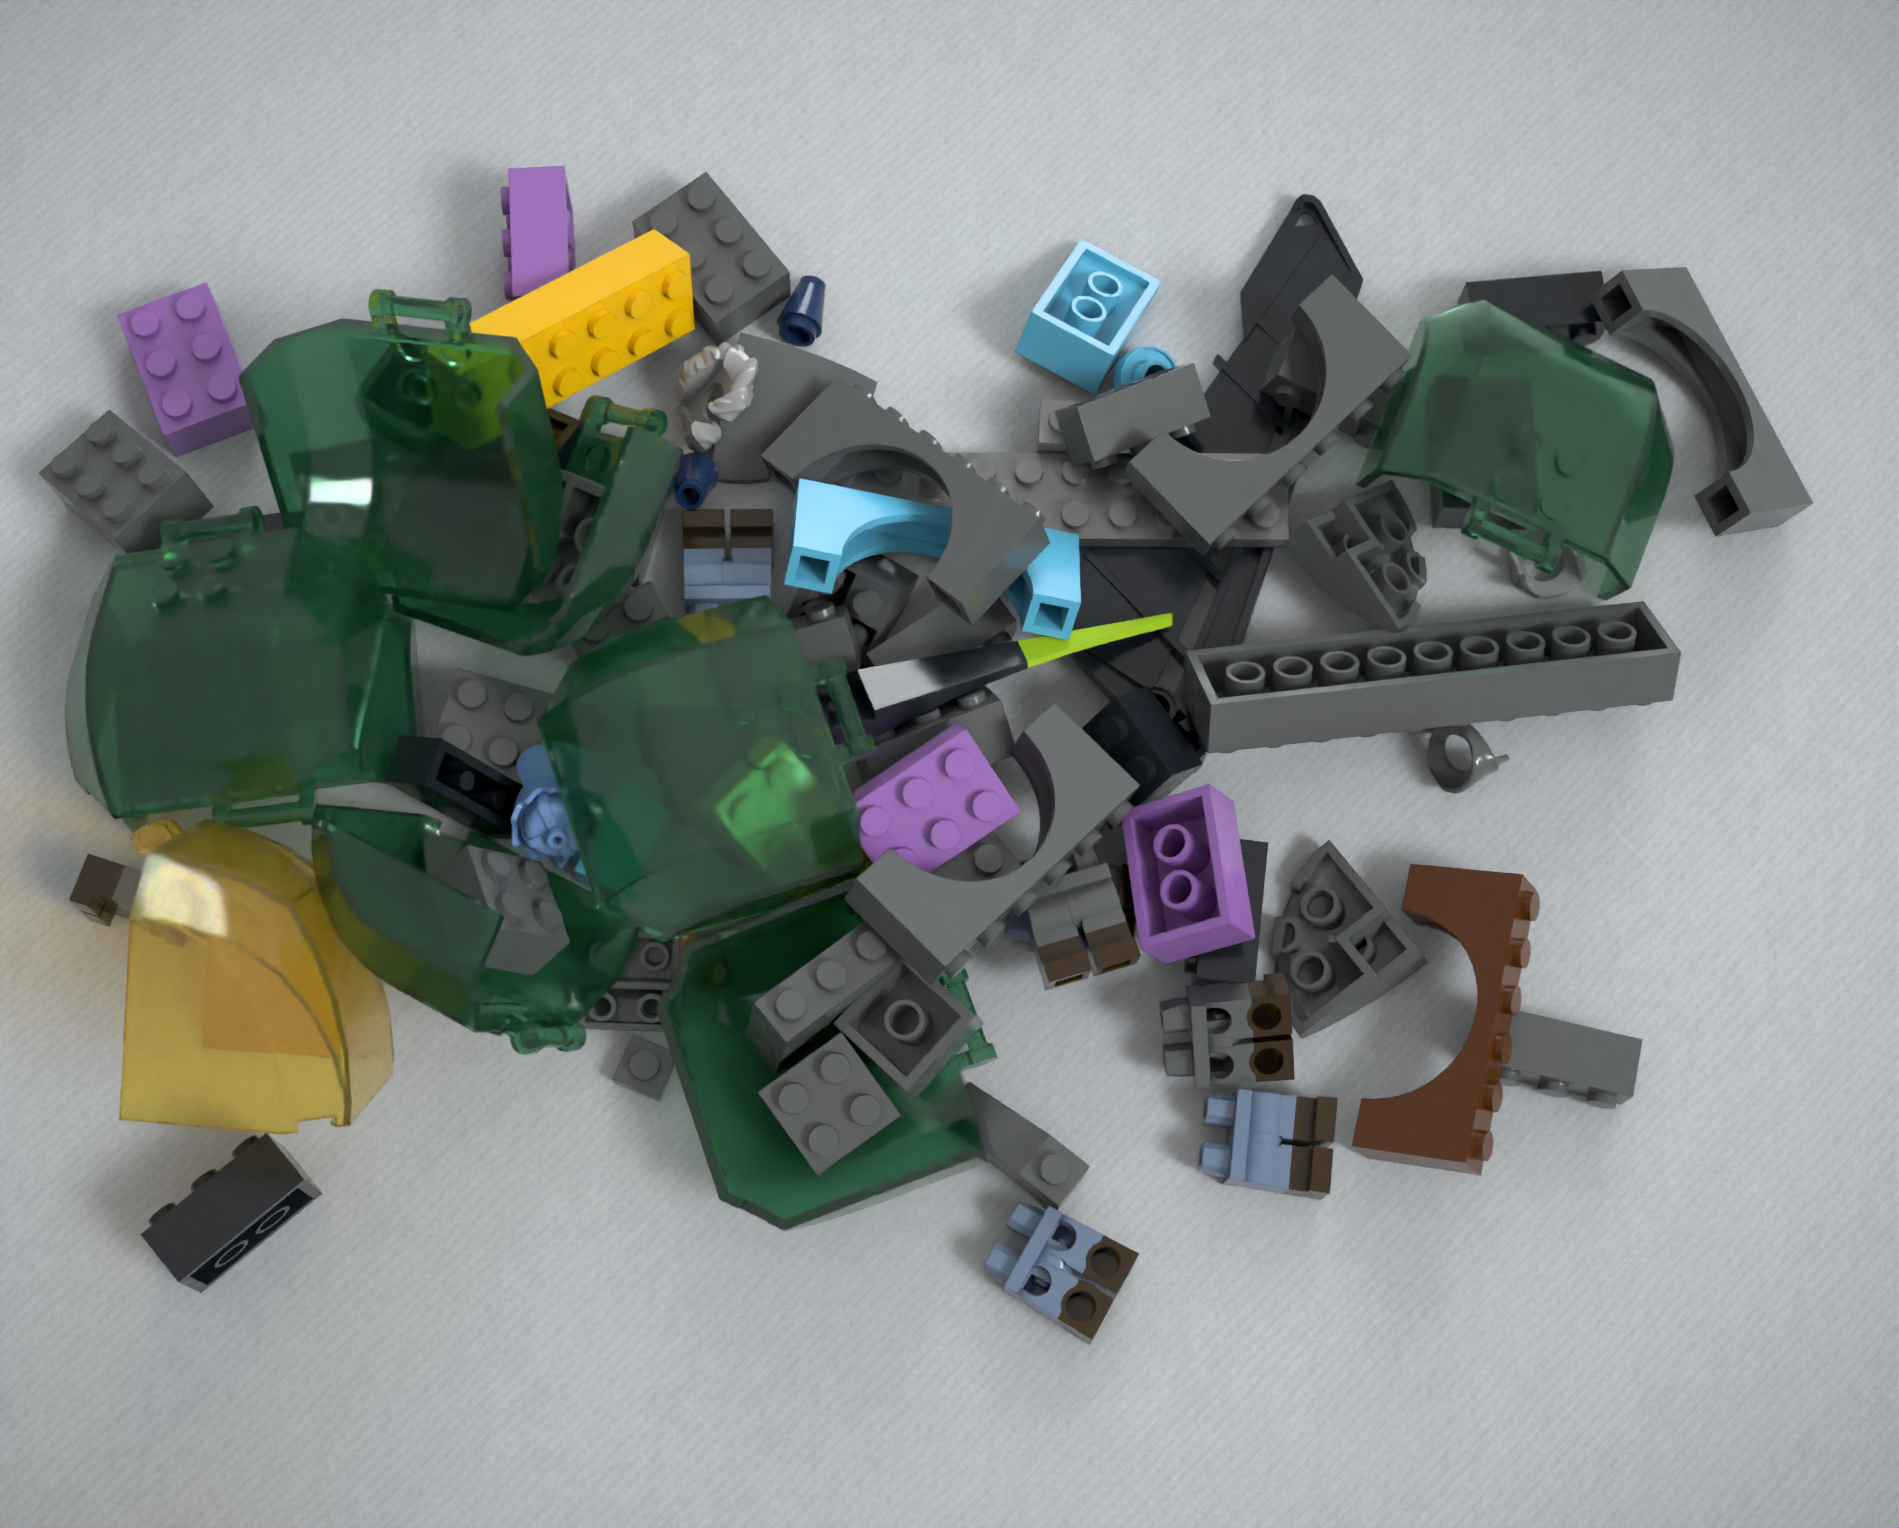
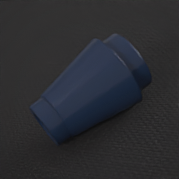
(803, 313)
(695, 480)

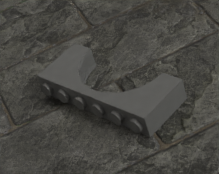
(1668, 314)
(1211, 495)
(989, 533)
(940, 919)
(802, 1006)

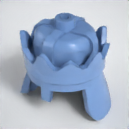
(539, 813)

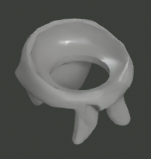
(1570, 576)

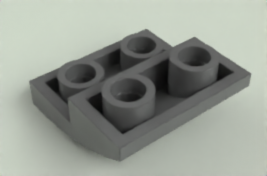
(634, 996)

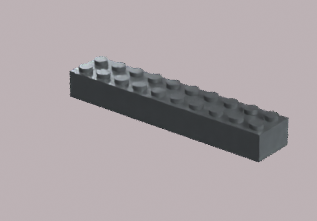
(1428, 676)

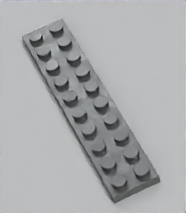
(1080, 500)

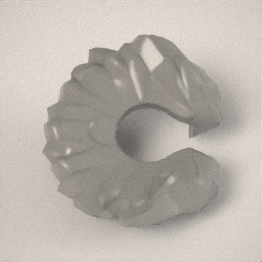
(700, 375)

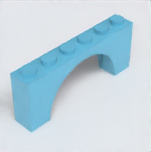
(843, 525)

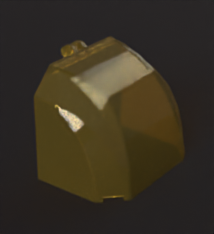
(243, 990)

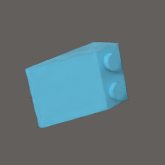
(1086, 317)

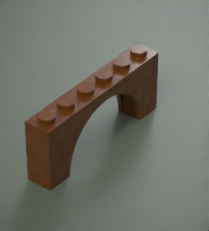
(1451, 1116)

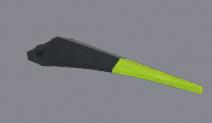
(909, 688)

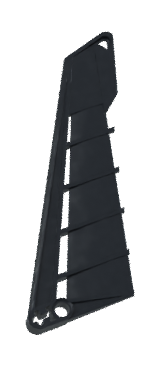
(1155, 581)

